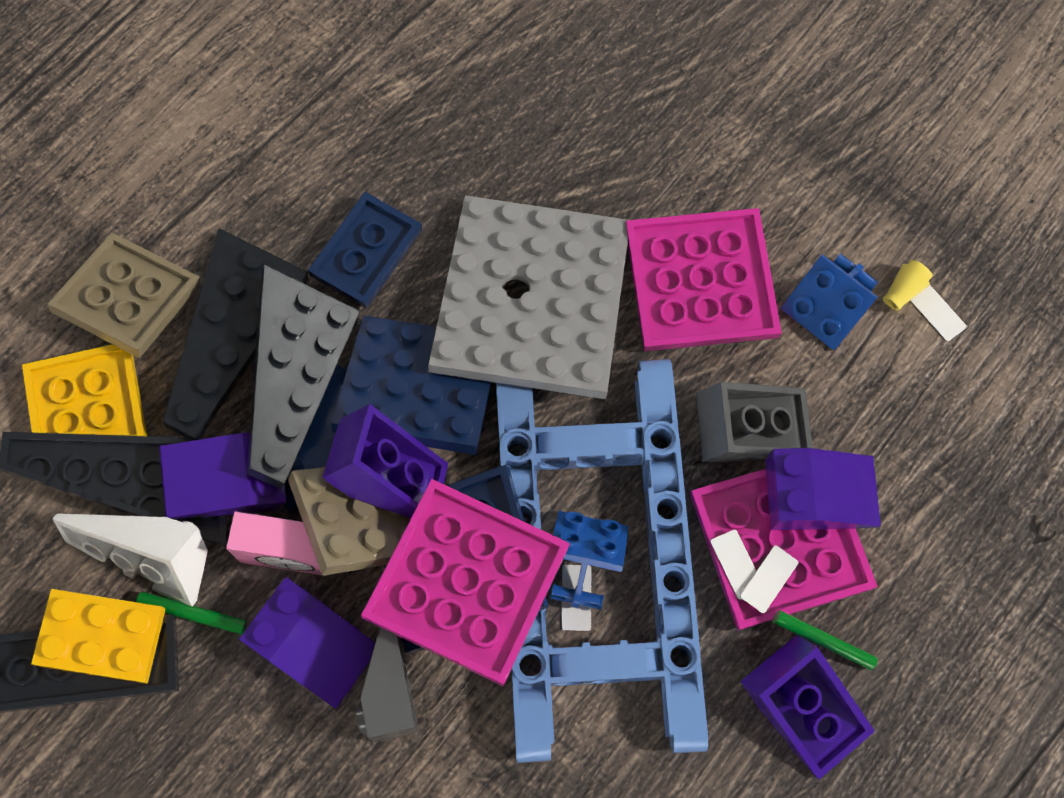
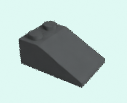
(751, 420)
(387, 693)

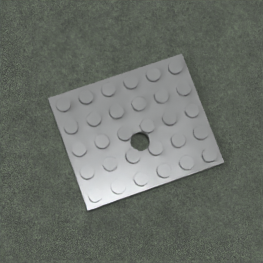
(556, 332)

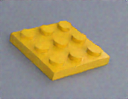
(85, 393)

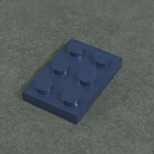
(365, 250)

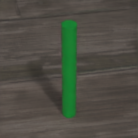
(195, 613)
(825, 640)

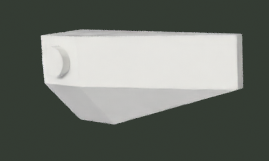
(154, 547)

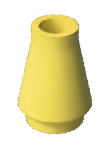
(908, 283)

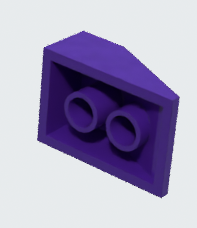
(381, 462)
(213, 480)
(821, 490)
(309, 642)
(808, 705)

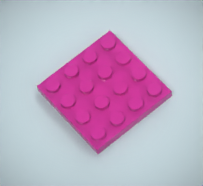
(702, 279)
(829, 560)
(466, 582)

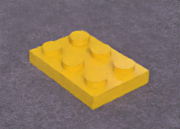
(98, 636)

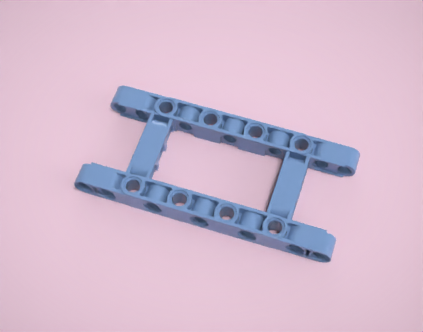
(668, 552)

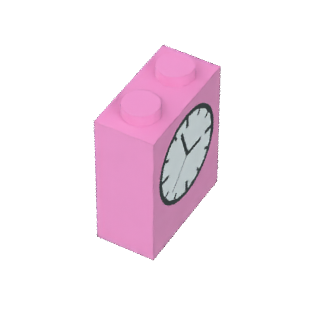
(272, 543)

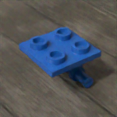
(831, 299)
(591, 543)

